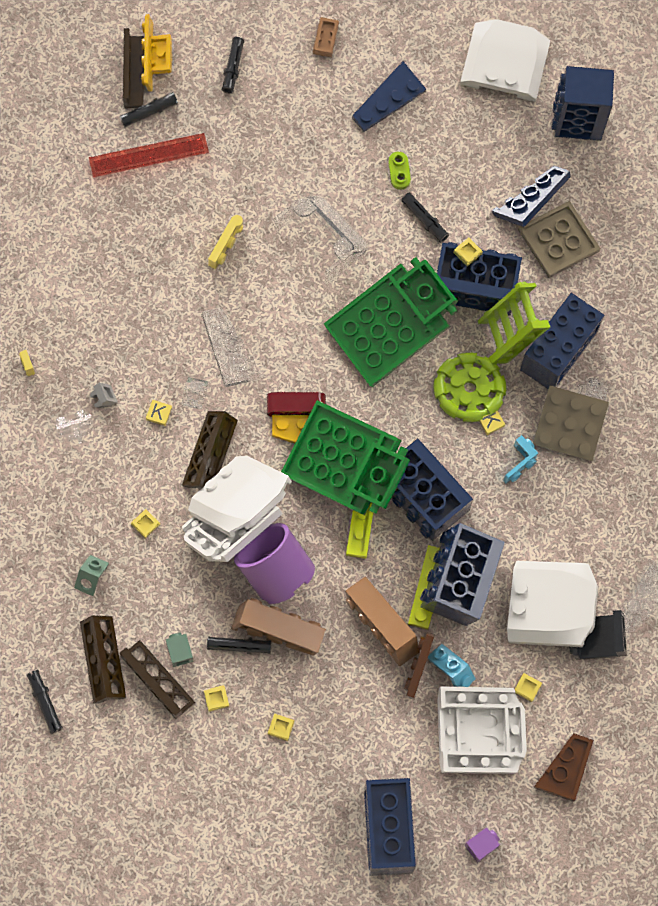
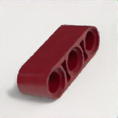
(293, 402)

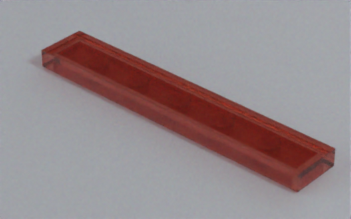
(148, 155)

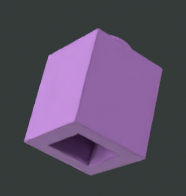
(482, 844)

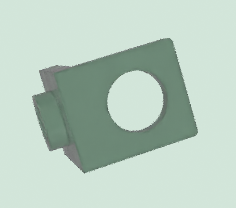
(92, 571)

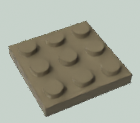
(559, 239)
(570, 423)

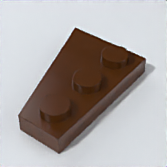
(418, 664)
(567, 769)

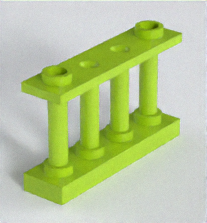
(525, 335)

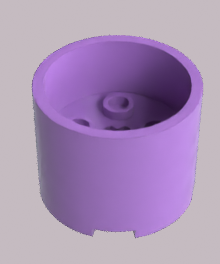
(275, 564)

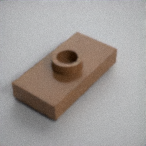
(326, 37)

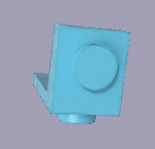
(527, 449)
(453, 666)

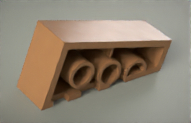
(383, 621)
(278, 626)

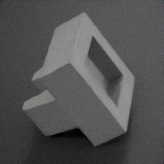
(105, 395)

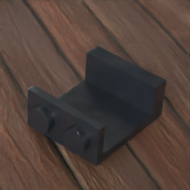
(605, 640)

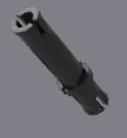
(231, 72)
(151, 108)
(431, 224)
(239, 645)
(40, 692)

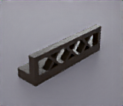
(132, 70)
(213, 451)
(98, 658)
(150, 682)

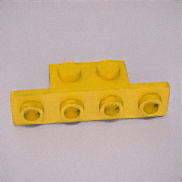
(157, 53)

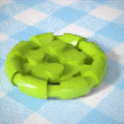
(469, 375)

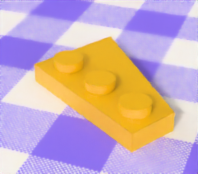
(288, 426)

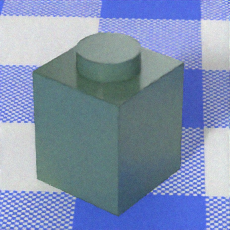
(179, 649)

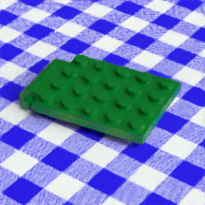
(393, 319)
(347, 460)

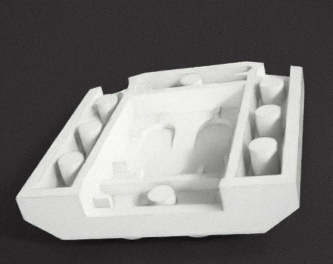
(506, 58)
(239, 495)
(217, 545)
(552, 603)
(471, 733)

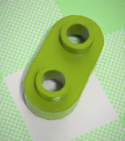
(399, 169)

